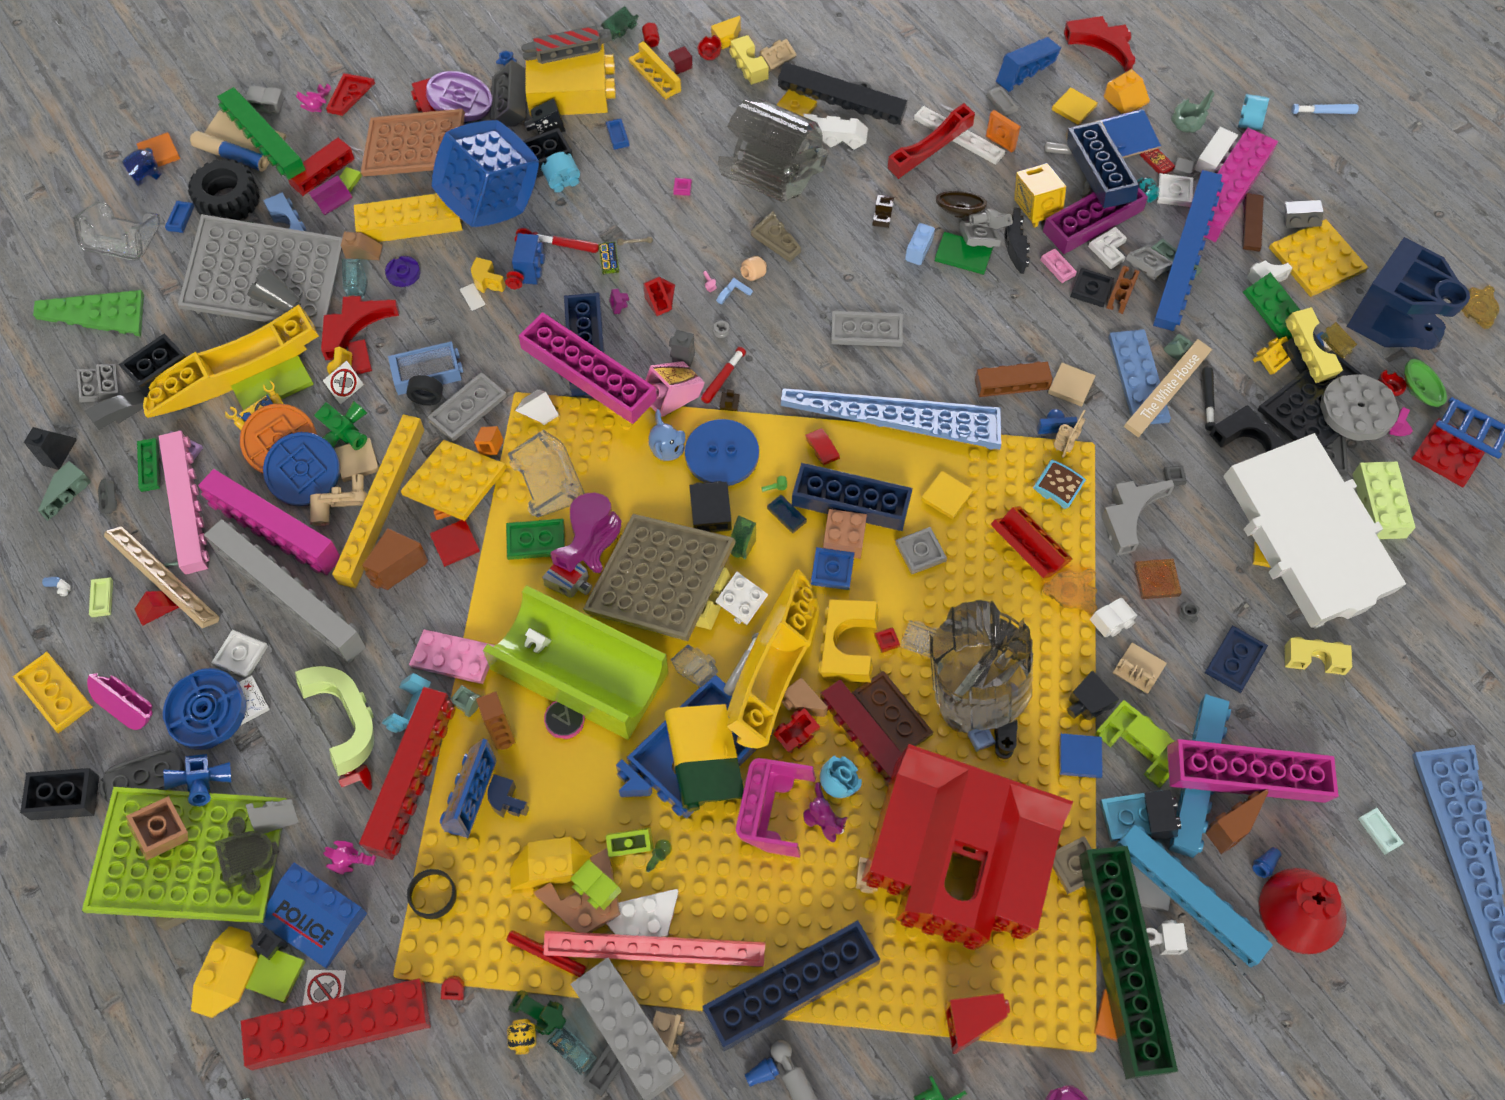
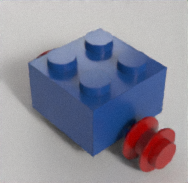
(526, 260)

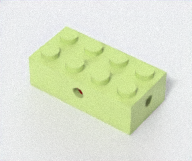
(1385, 498)

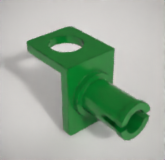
(935, 1094)

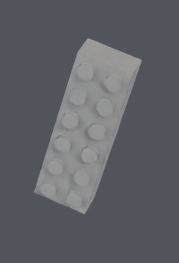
(627, 1030)

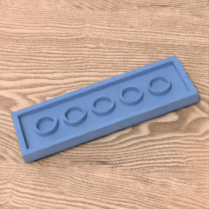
(1136, 369)

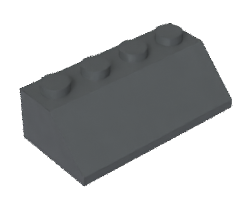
(509, 94)

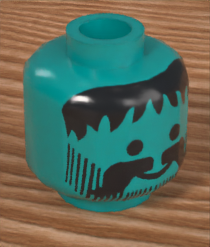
(1149, 187)

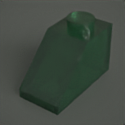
(745, 537)

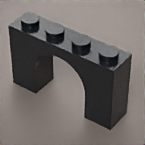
(1245, 424)

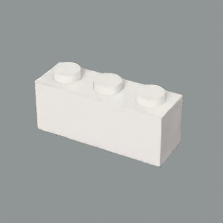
(1217, 151)

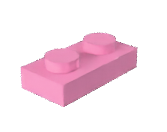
(1058, 265)

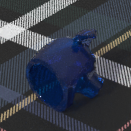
(140, 164)

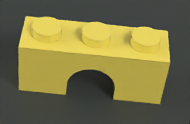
(753, 68)
(711, 608)
(1334, 655)

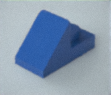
(635, 786)

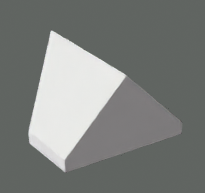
(538, 407)

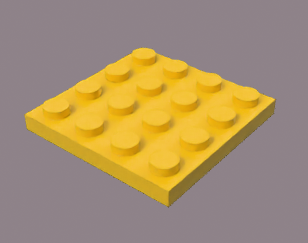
(1318, 258)
(453, 479)

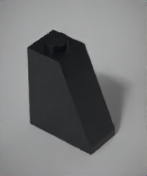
(49, 447)

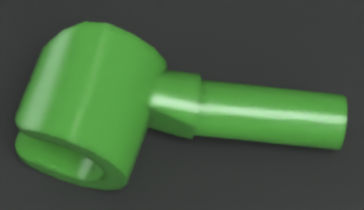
(780, 485)

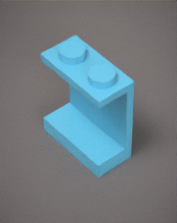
(413, 685)

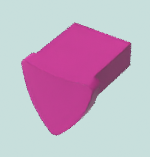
(1401, 426)

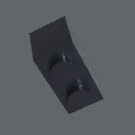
(1161, 814)

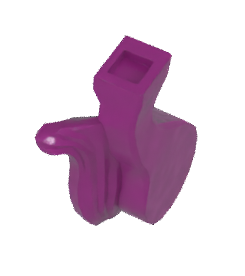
(594, 530)

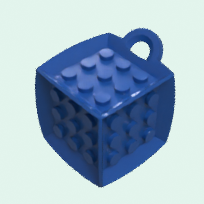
(484, 173)

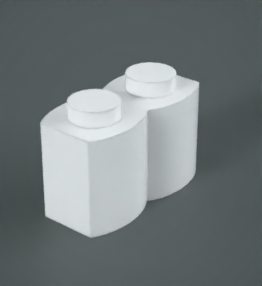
(1114, 618)

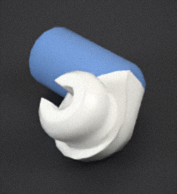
(62, 586)

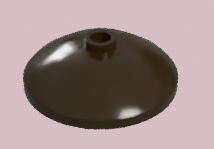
(961, 203)

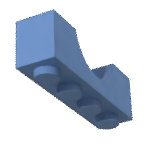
(281, 212)

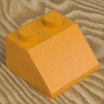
(1127, 92)

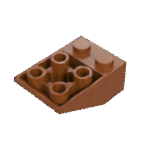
(1234, 825)

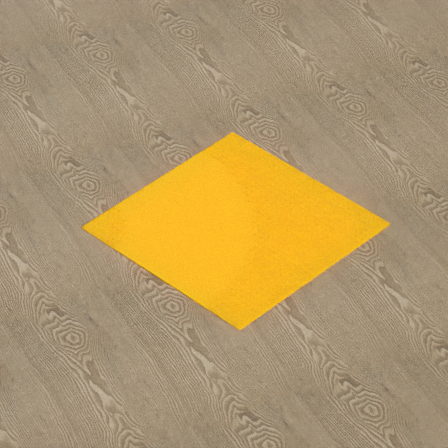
(724, 882)

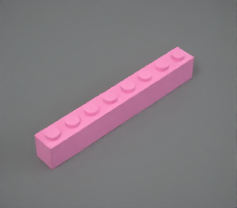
(183, 502)

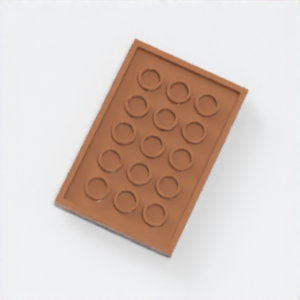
(407, 141)

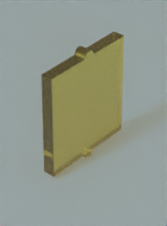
(1338, 340)

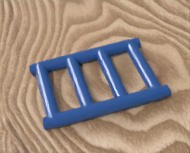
(1461, 432)

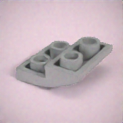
(97, 383)

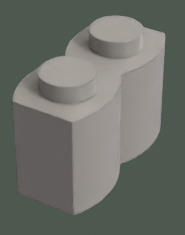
(265, 99)

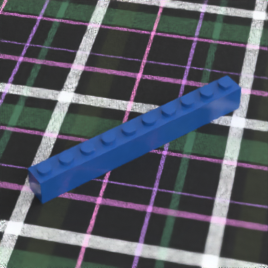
(1187, 252)

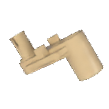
(321, 503)

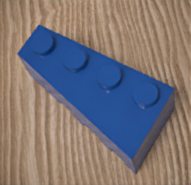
(1026, 62)

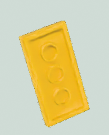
(52, 692)

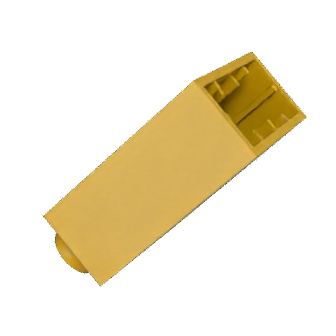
(574, 83)

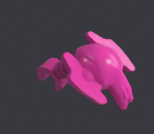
(314, 101)
(342, 857)

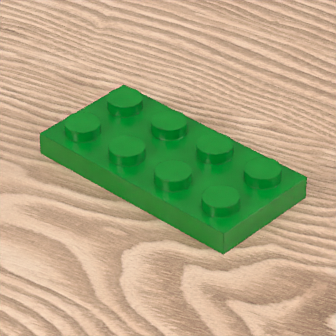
(1272, 304)

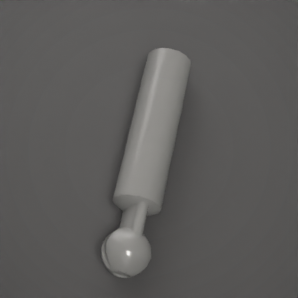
(794, 1077)

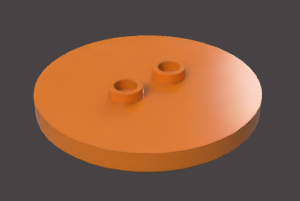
(267, 426)

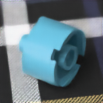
(1253, 112)
(561, 171)

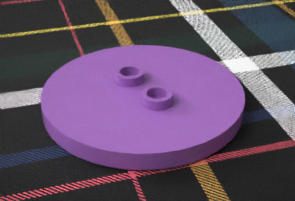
(459, 91)

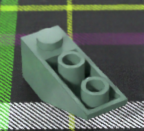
(62, 489)

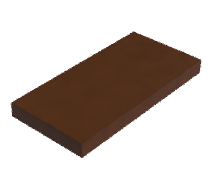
(892, 712)

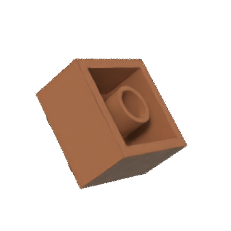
(845, 531)
(157, 828)

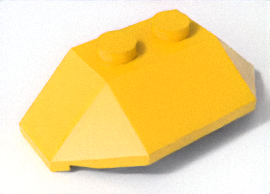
(547, 862)
(224, 973)

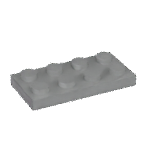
(867, 328)
(467, 407)

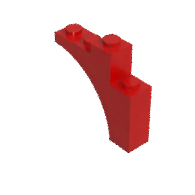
(1097, 34)
(356, 315)

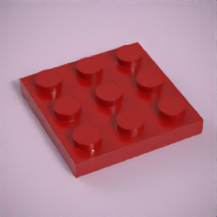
(1448, 455)

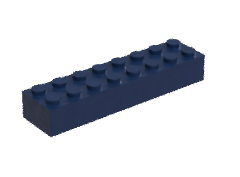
(790, 985)

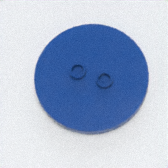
(722, 452)
(301, 467)

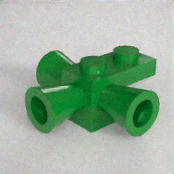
(342, 426)

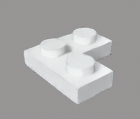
(1106, 247)

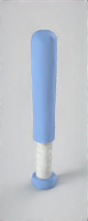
(1329, 108)

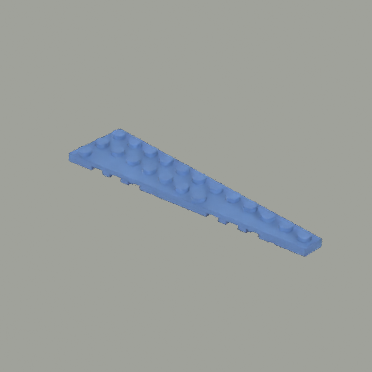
(939, 419)
(1460, 815)

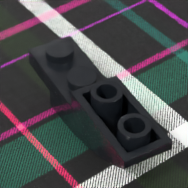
(1016, 242)

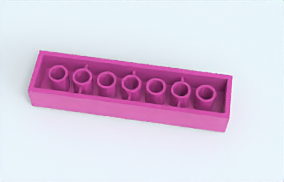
(1239, 175)
(587, 368)
(270, 522)
(1251, 770)

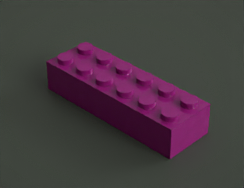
(1088, 220)

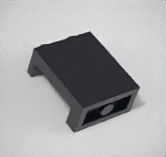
(711, 506)

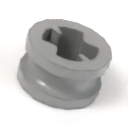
(721, 334)

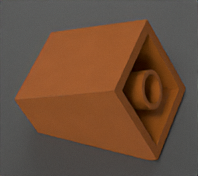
(393, 560)

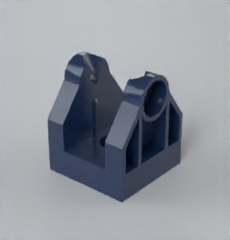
(1408, 298)

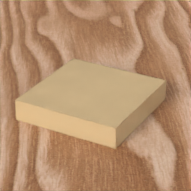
(1071, 384)
(357, 461)

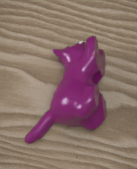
(821, 814)

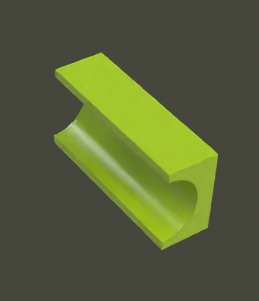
(583, 667)

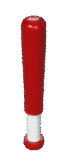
(586, 246)
(717, 383)

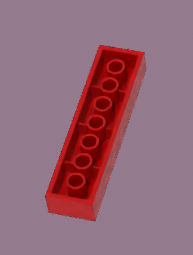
(407, 774)
(334, 1024)

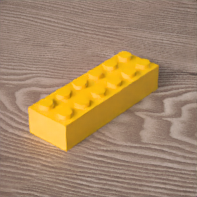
(405, 218)

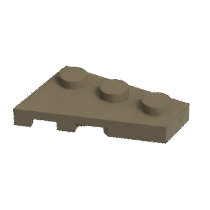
(775, 237)

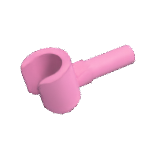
(710, 285)

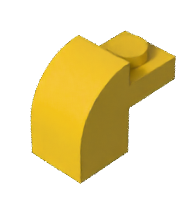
(484, 277)

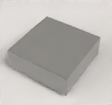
(1183, 167)

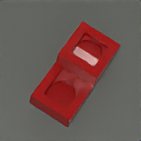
(823, 446)

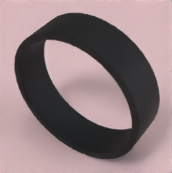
(416, 879)

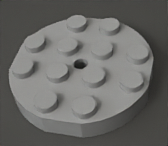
(1368, 422)

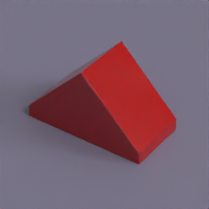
(154, 605)

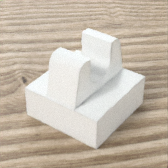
(537, 638)

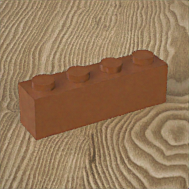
(1013, 379)
(496, 721)

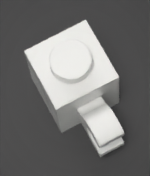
(1169, 937)

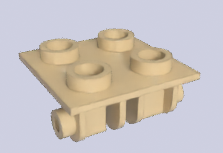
(1067, 435)
(1139, 668)

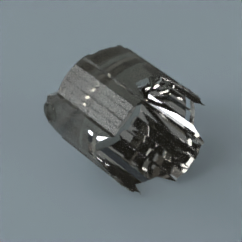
(779, 151)
(981, 667)

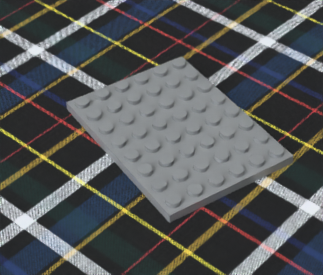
(233, 253)

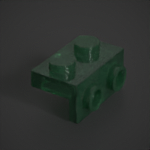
(620, 22)

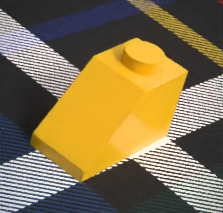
(727, 31)

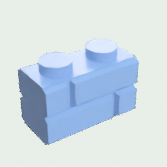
(920, 244)

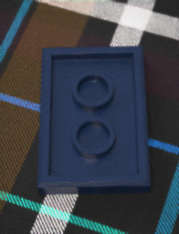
(1236, 659)

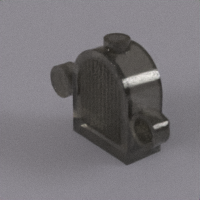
(245, 856)

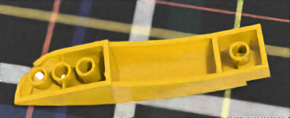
(215, 370)
(773, 662)

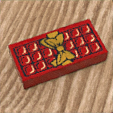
(1158, 161)

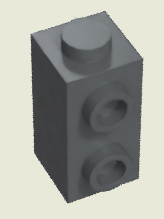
(682, 347)

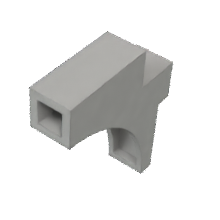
(1122, 517)

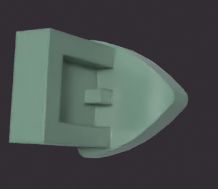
(1178, 347)
(465, 700)

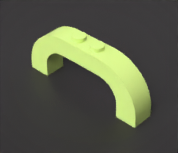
(333, 681)

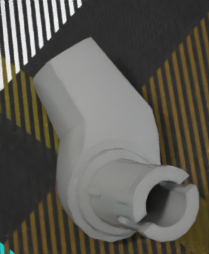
(992, 218)

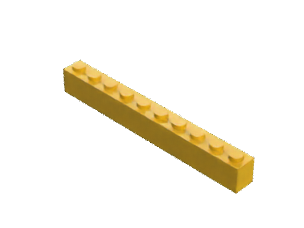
(378, 501)

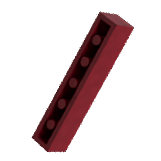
(861, 729)

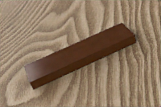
(1253, 222)

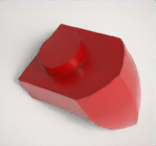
(360, 773)

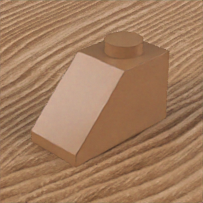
(359, 246)
(802, 696)

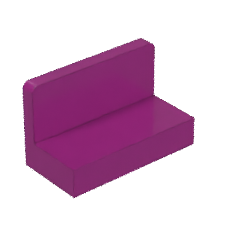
(331, 195)

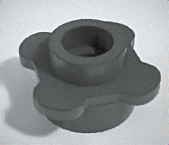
(1191, 607)

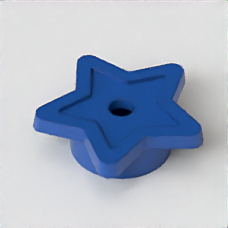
(505, 57)

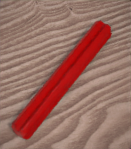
(538, 950)

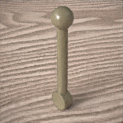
(620, 241)

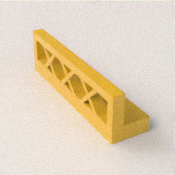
(660, 70)

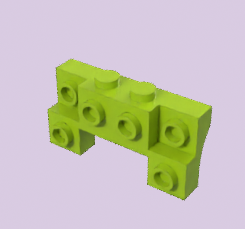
(1142, 735)

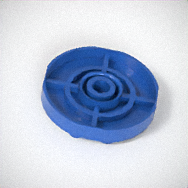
(186, 704)

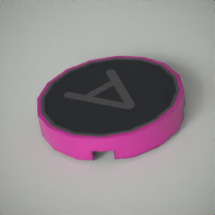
(563, 721)

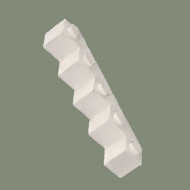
(836, 130)

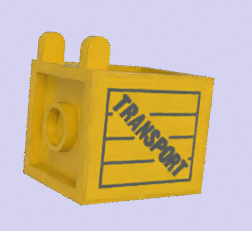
(1039, 193)

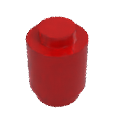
(650, 34)

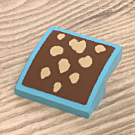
(1059, 483)

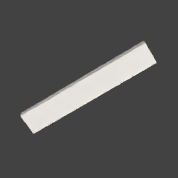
(967, 139)

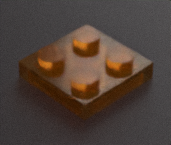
(1157, 579)

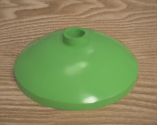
(1424, 383)

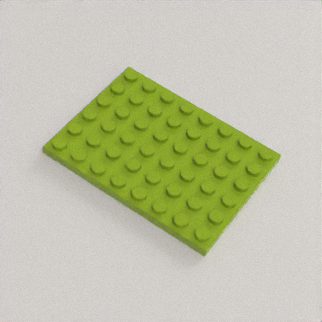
(182, 880)

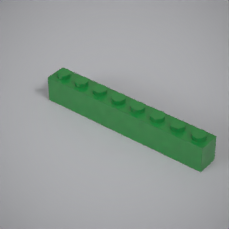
(260, 133)

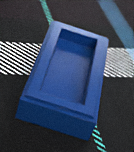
(617, 134)
(179, 216)

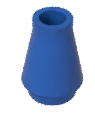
(1266, 863)
(762, 1072)

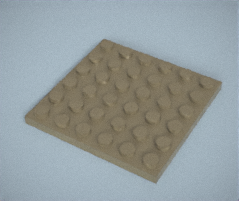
(660, 576)

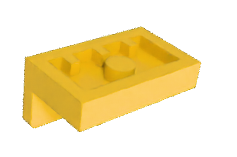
(1273, 356)

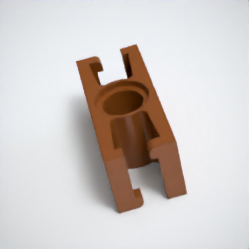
(1122, 289)

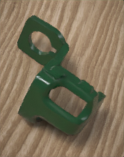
(547, 1017)

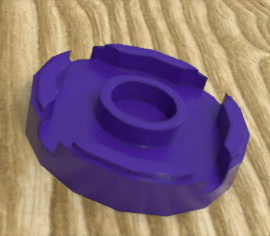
(402, 271)

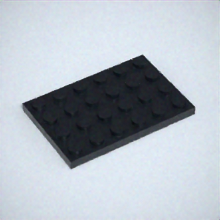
(1298, 409)

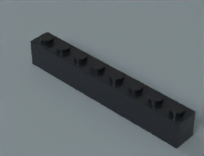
(842, 93)

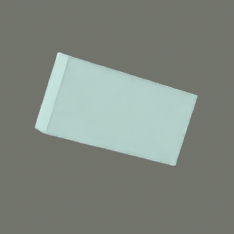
(1380, 831)

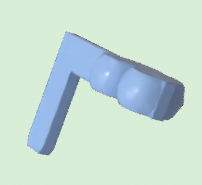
(727, 290)

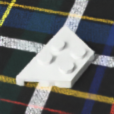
(646, 915)

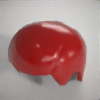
(709, 48)
(1393, 382)

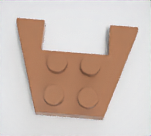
(575, 908)

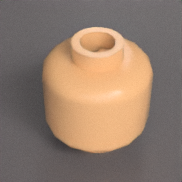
(753, 268)

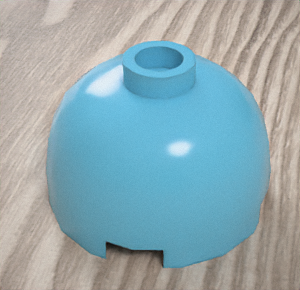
(839, 777)

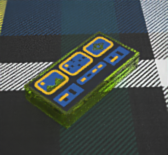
(608, 258)

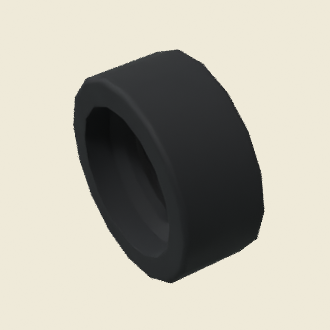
(416, 388)

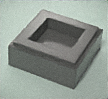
(1176, 474)

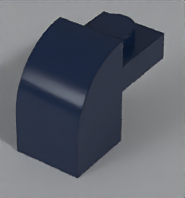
(500, 797)

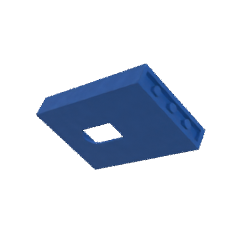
(654, 755)

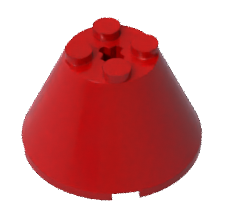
(1302, 910)

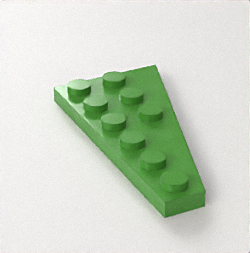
(101, 311)

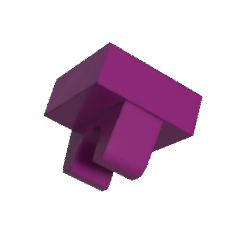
(618, 301)

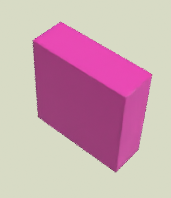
(682, 186)

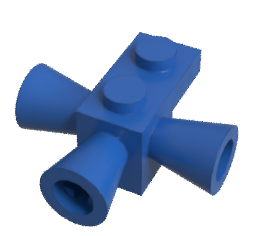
(197, 778)

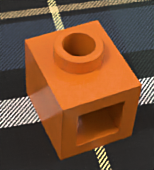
(489, 440)

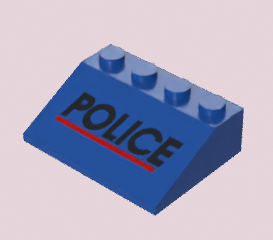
(469, 790)
(311, 915)

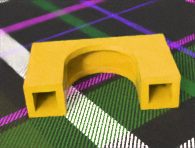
(840, 617)

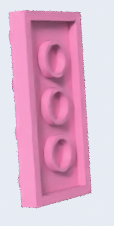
(451, 656)

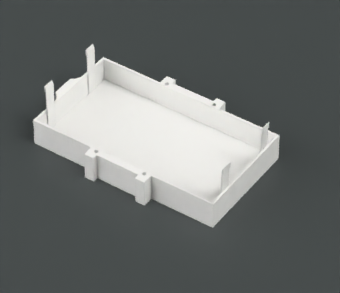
(1314, 531)

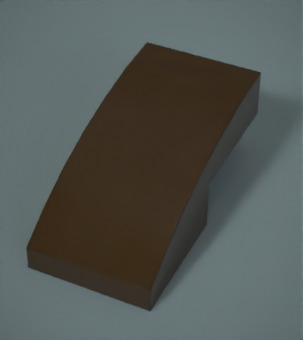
(883, 211)

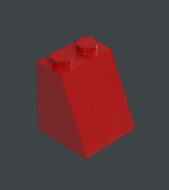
(973, 1018)

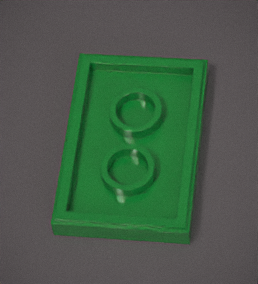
(956, 253)
(534, 538)

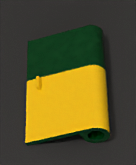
(703, 755)

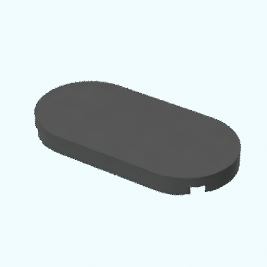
(140, 772)

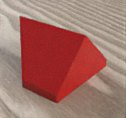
(659, 295)

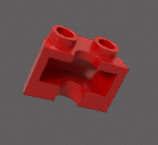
(798, 731)

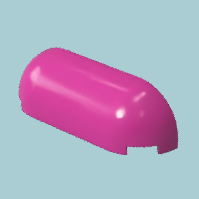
(120, 701)

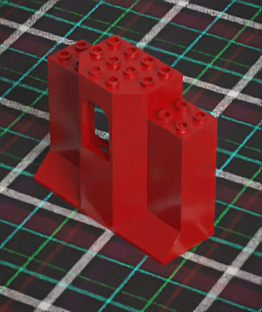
(936, 810)

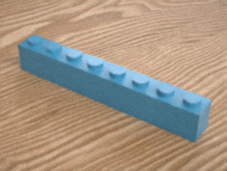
(1195, 803)
(1195, 897)

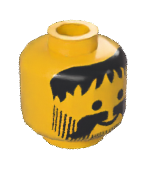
(521, 1036)

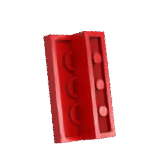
(1031, 542)

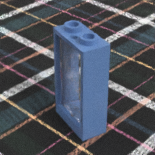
(433, 361)

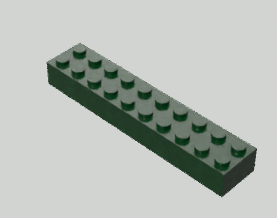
(1127, 963)

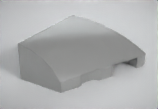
(272, 815)

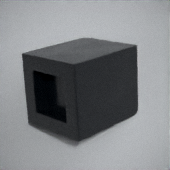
(268, 944)

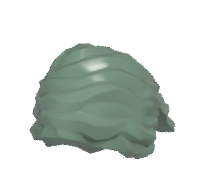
(1190, 116)

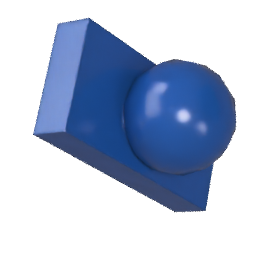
(1054, 420)

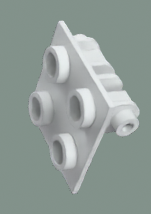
(741, 598)

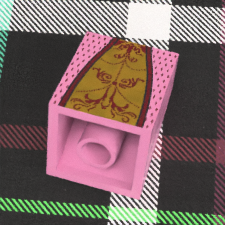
(674, 385)

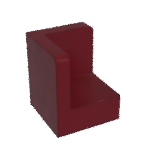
(682, 60)

